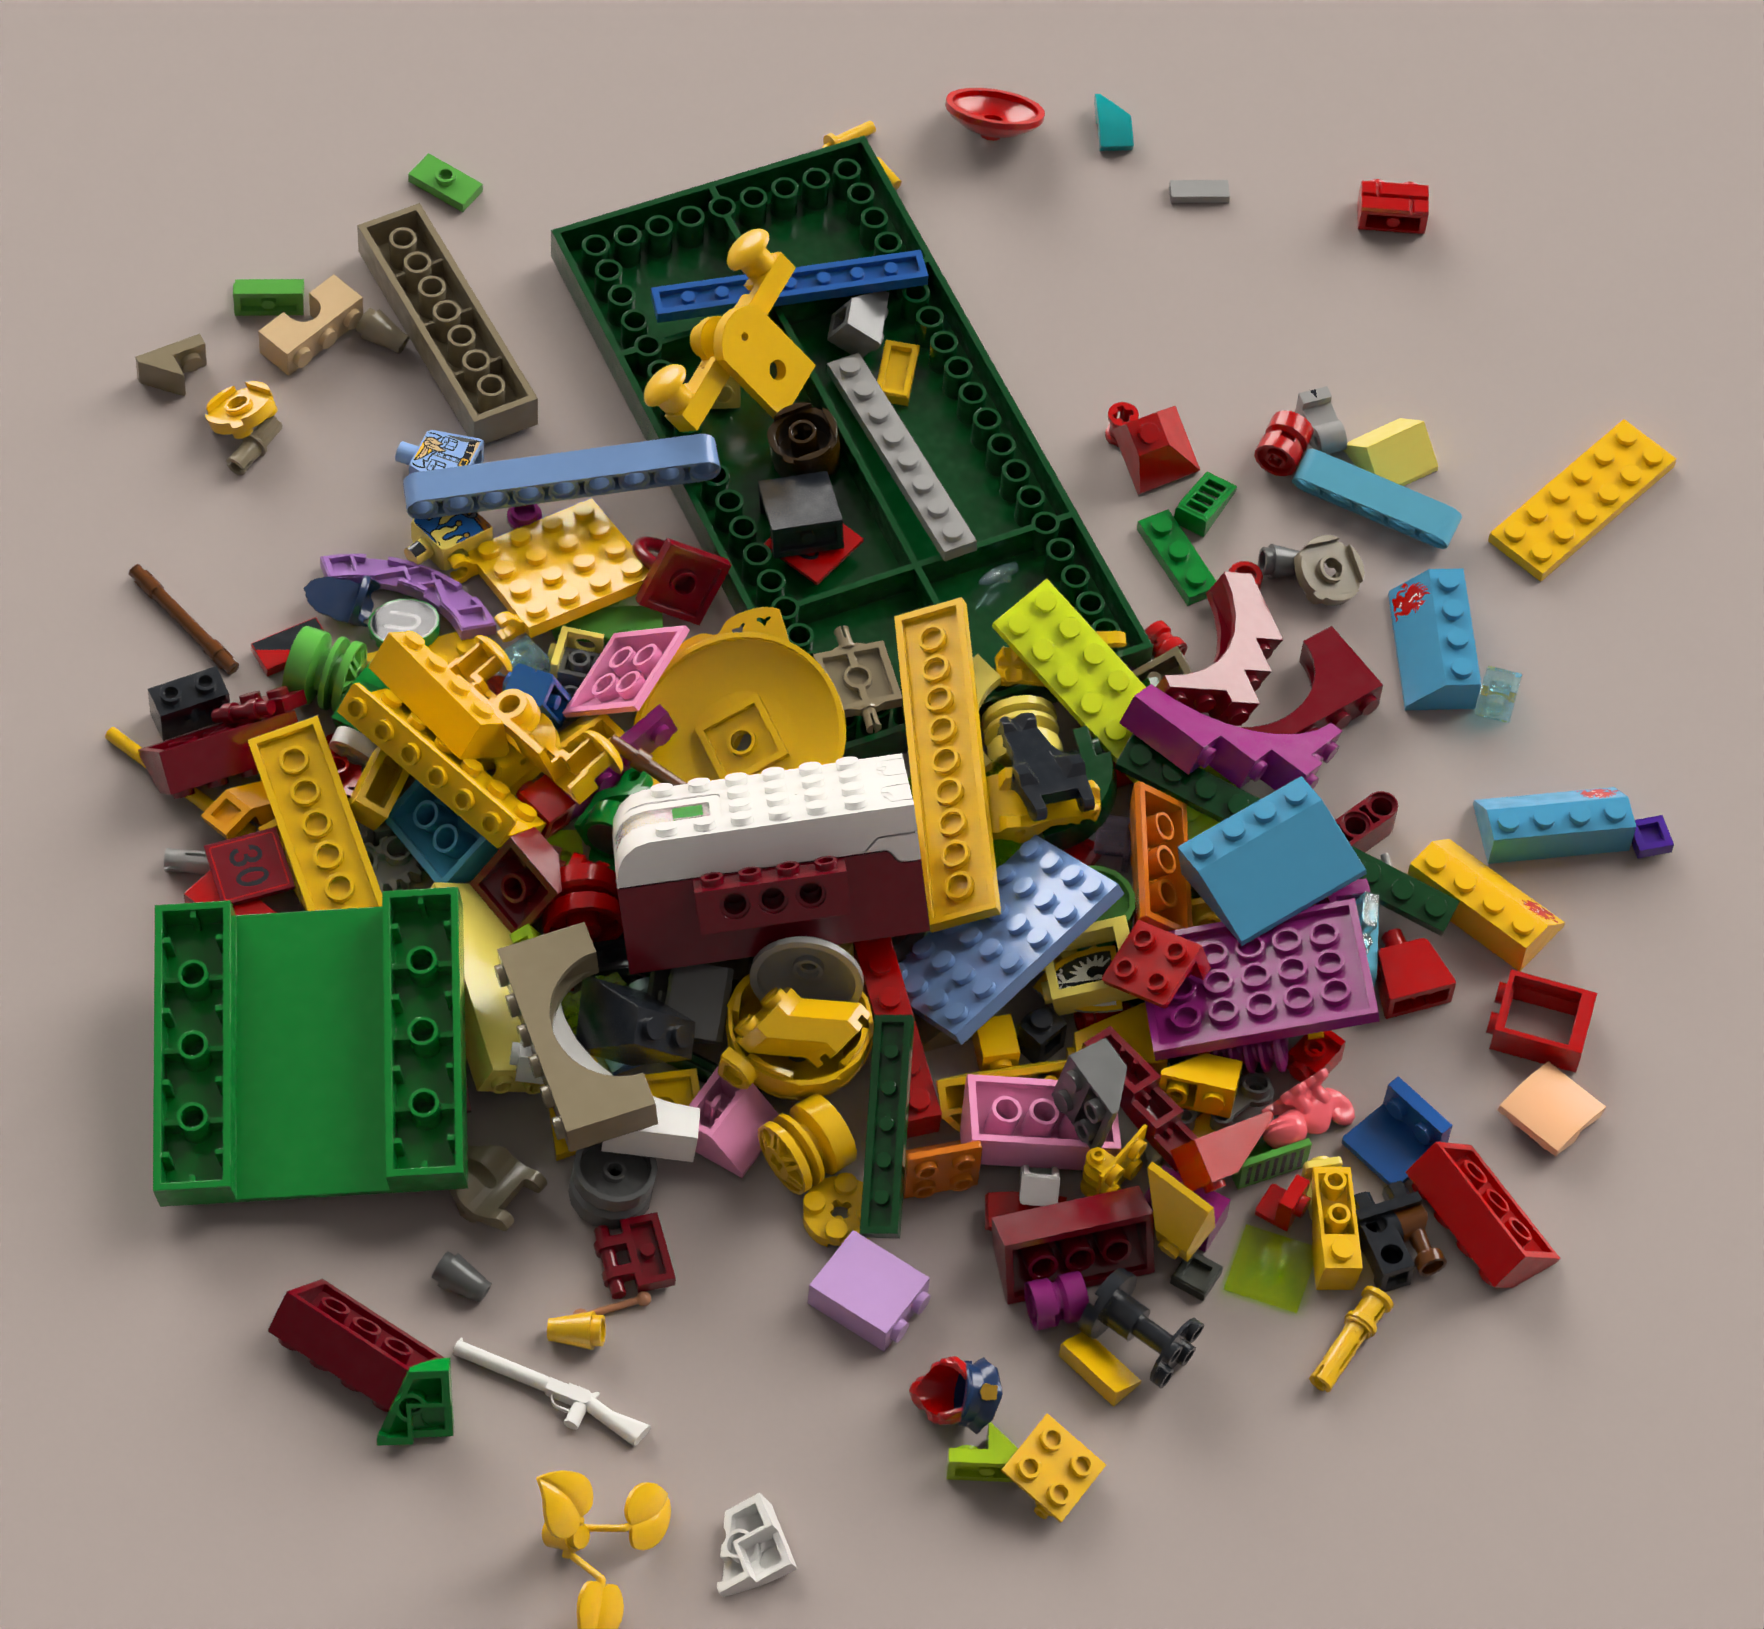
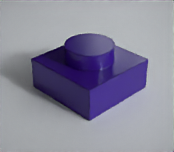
(1651, 837)

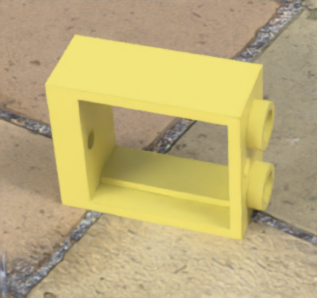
(1092, 993)

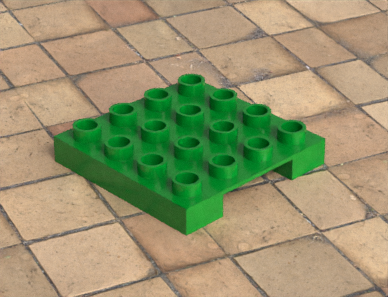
(309, 1050)

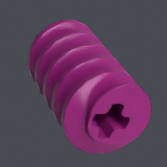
(1262, 1052)

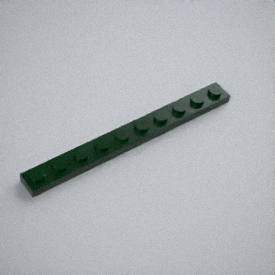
(1221, 800)

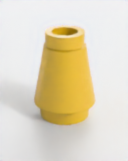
(578, 1330)

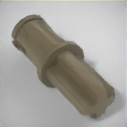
(254, 445)

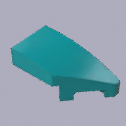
(1114, 125)

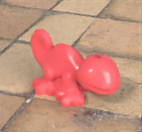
(1306, 1110)

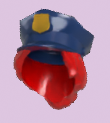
(959, 1392)

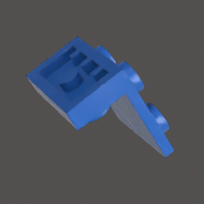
(1397, 1133)

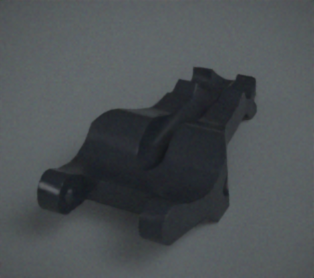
(1040, 770)

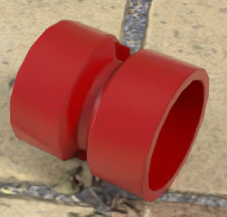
(1284, 443)

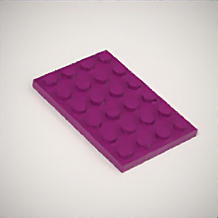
(1278, 986)

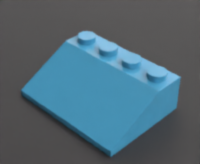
(1270, 861)

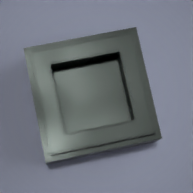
(1196, 1276)

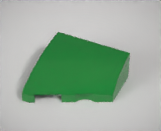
(421, 1405)

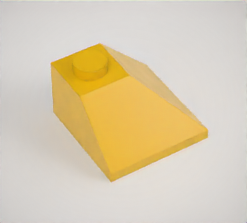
(1179, 1215)

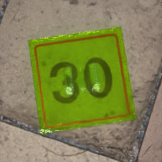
(1270, 1268)

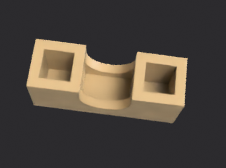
(294, 343)

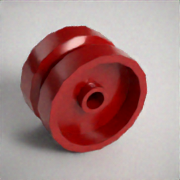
(587, 897)

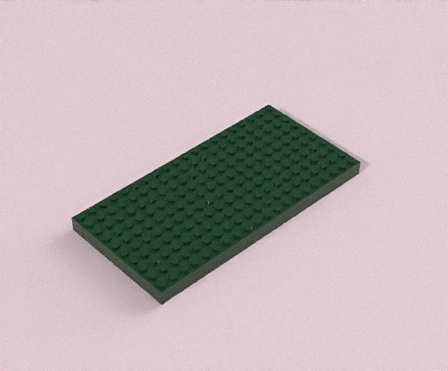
(959, 414)

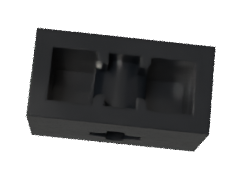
(187, 702)

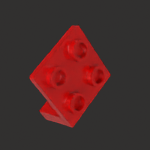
(1155, 964)

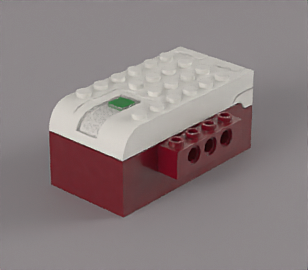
(768, 858)

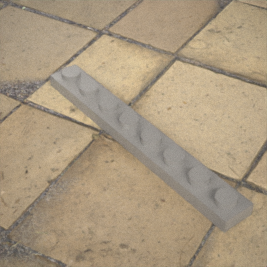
(902, 457)

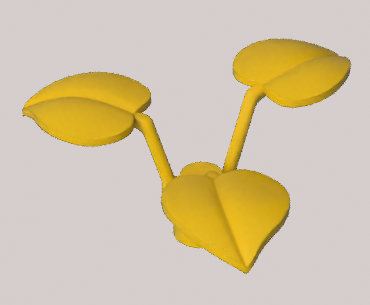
(565, 1502)

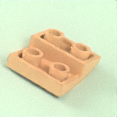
(1551, 1108)

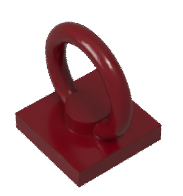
(679, 579)

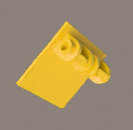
(1106, 1173)
(1053, 1469)

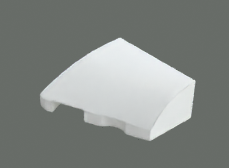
(753, 1547)

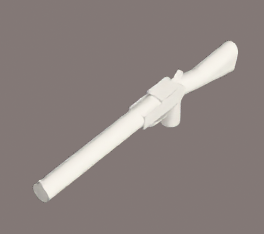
(571, 1394)

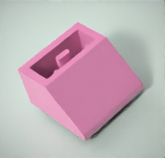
(730, 1123)

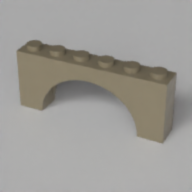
(585, 1102)

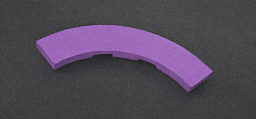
(421, 582)

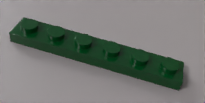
(887, 1126)

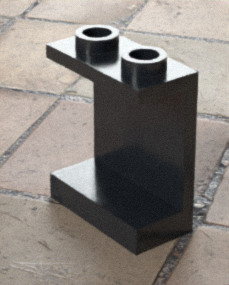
(801, 514)

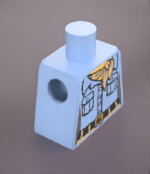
(440, 451)

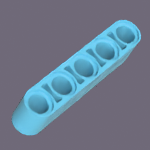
(1377, 498)

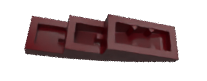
(1145, 1101)

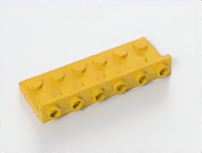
(455, 781)

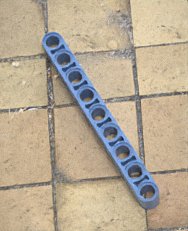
(561, 476)

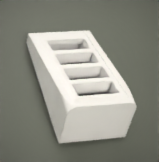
(1039, 1186)

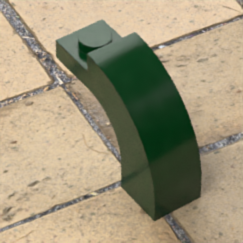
(1100, 769)

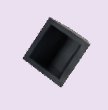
(631, 1025)

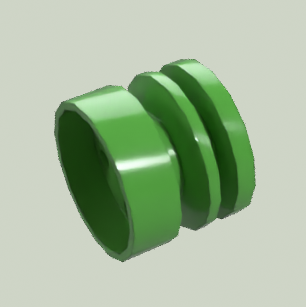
(322, 667)

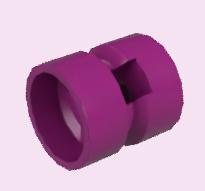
(1057, 1300)

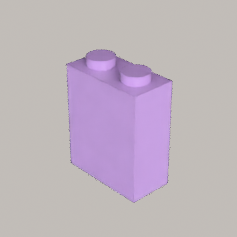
(869, 1291)

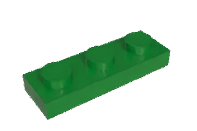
(1176, 556)

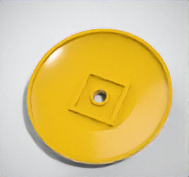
(751, 688)

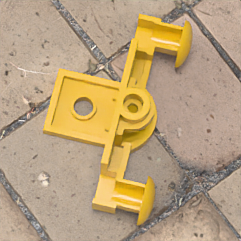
(737, 345)
(531, 734)

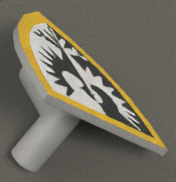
(1084, 968)

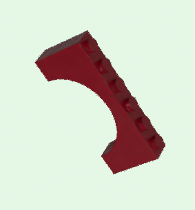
(1339, 687)

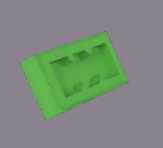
(445, 182)

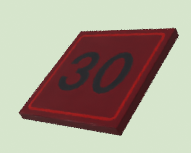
(249, 867)

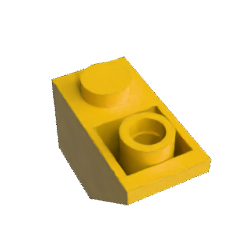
(1203, 1084)

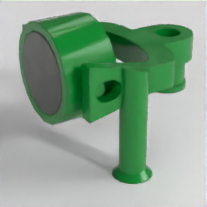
(596, 822)

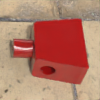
(1411, 975)

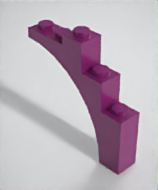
(1234, 752)

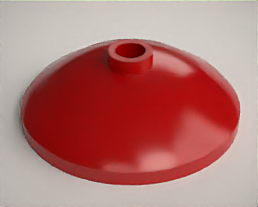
(994, 112)

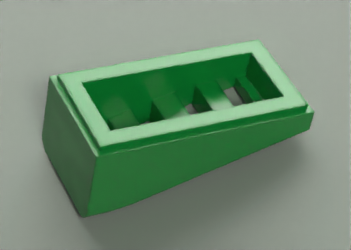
(1196, 521)

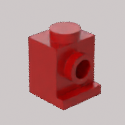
(1314, 1055)

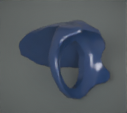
(342, 598)

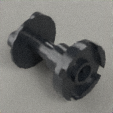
(1129, 1319)

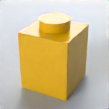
(996, 1044)

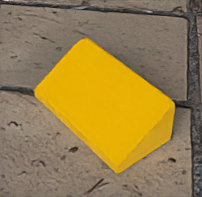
(1098, 1367)

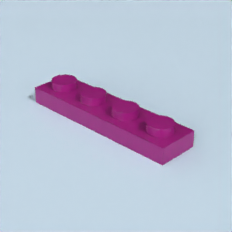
(648, 733)

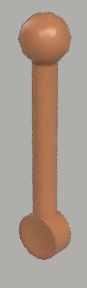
(643, 1299)

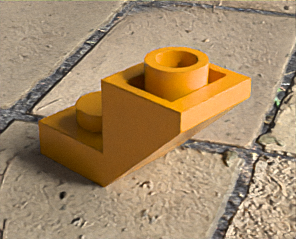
(237, 808)

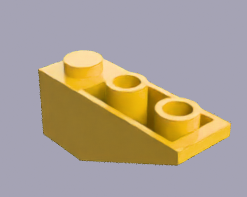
(1334, 1229)

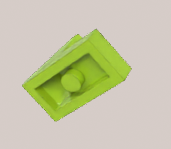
(977, 1464)

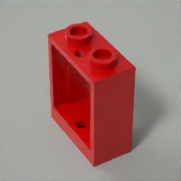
(1547, 995)

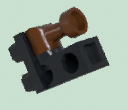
(1386, 1228)

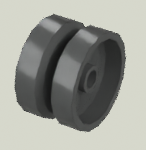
(610, 1185)

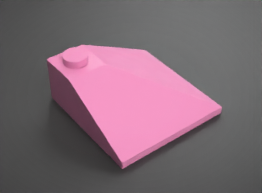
(626, 671)

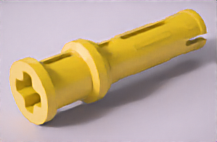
(1359, 1325)

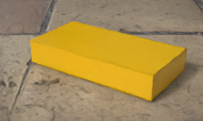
(898, 371)

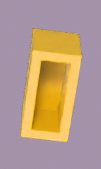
(377, 789)

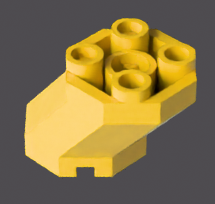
(799, 1026)

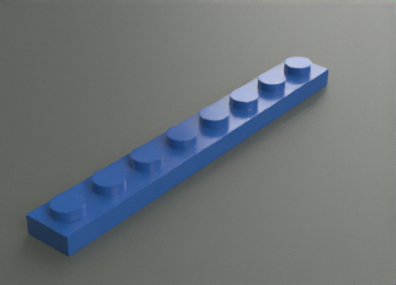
(805, 285)

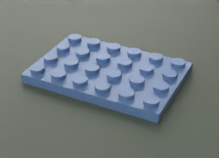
(975, 968)

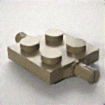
(861, 677)

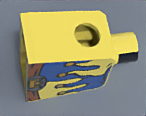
(446, 536)

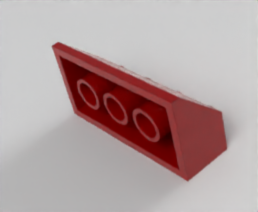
(1481, 1214)

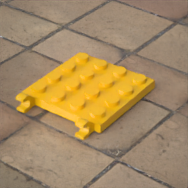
(554, 570)

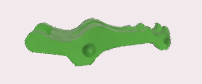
(616, 618)

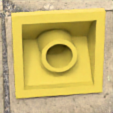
(1395, 451)

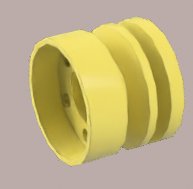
(1011, 707)

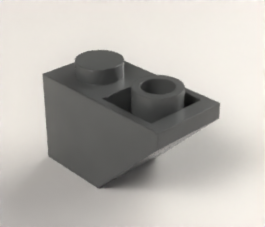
(860, 323)

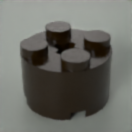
(804, 441)

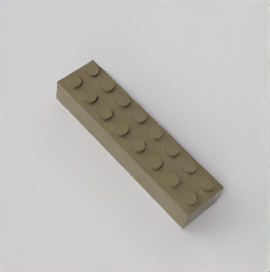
(447, 324)

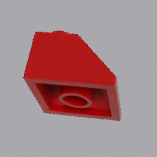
(1156, 449)

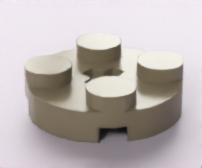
(1316, 583)

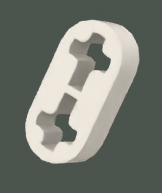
(352, 745)

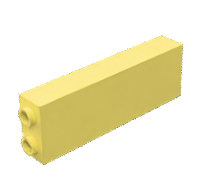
(487, 1016)

